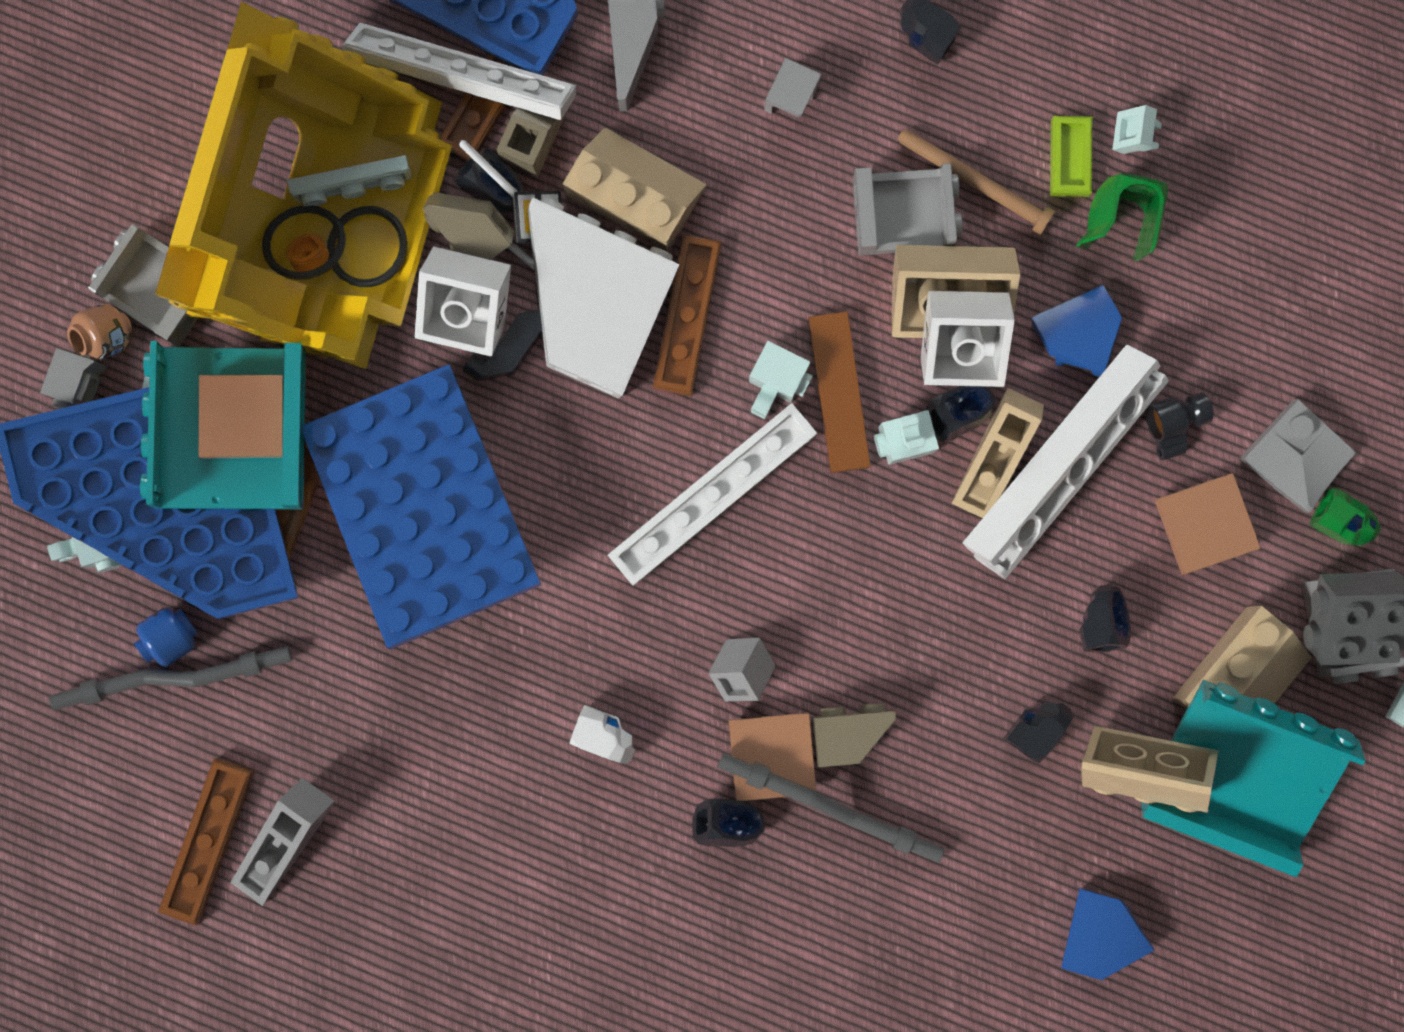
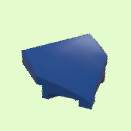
(1081, 330)
(1103, 936)

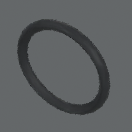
(266, 242)
(400, 257)

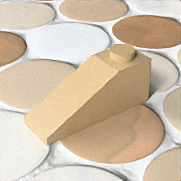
(999, 452)

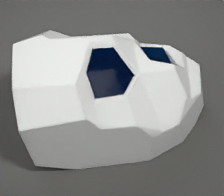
(602, 735)

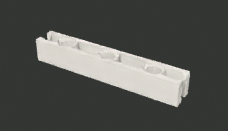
(1066, 461)

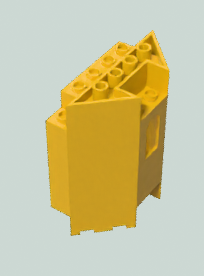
(343, 119)

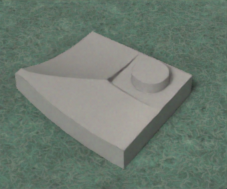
(1298, 455)

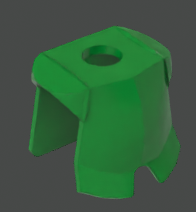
(1145, 192)

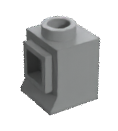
(71, 379)

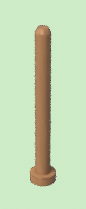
(978, 181)

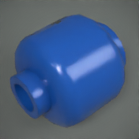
(165, 636)

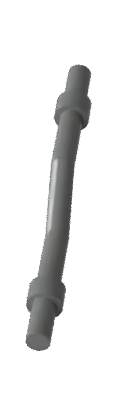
(95, 690)
(901, 838)

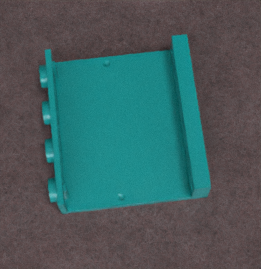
(176, 472)
(1267, 777)

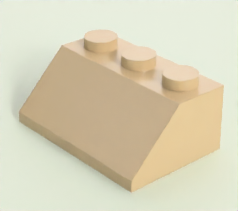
(633, 188)
(946, 269)
(1253, 656)
(1149, 769)

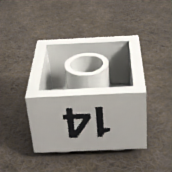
(462, 301)
(967, 338)

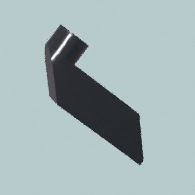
(510, 351)

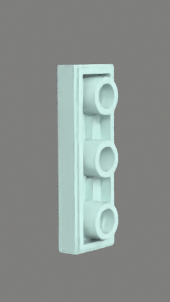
(350, 181)

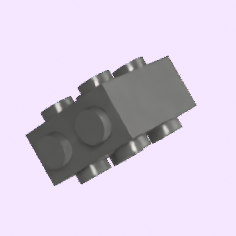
(1357, 619)

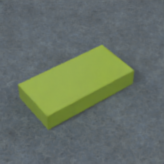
(1071, 156)

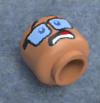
(99, 332)

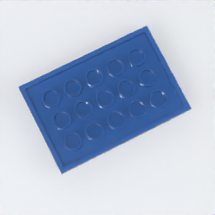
(420, 507)

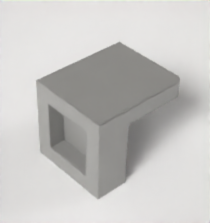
(792, 88)
(742, 669)

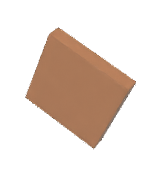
(241, 416)
(1207, 524)
(776, 742)

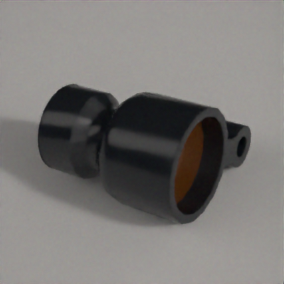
(1170, 421)

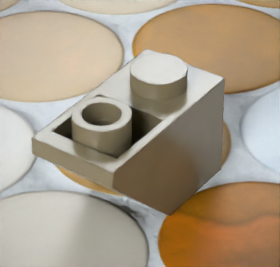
(528, 141)
(469, 224)
(849, 736)

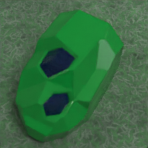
(1345, 519)

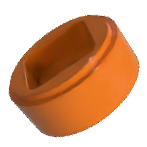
(307, 252)

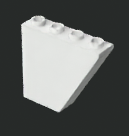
(594, 295)

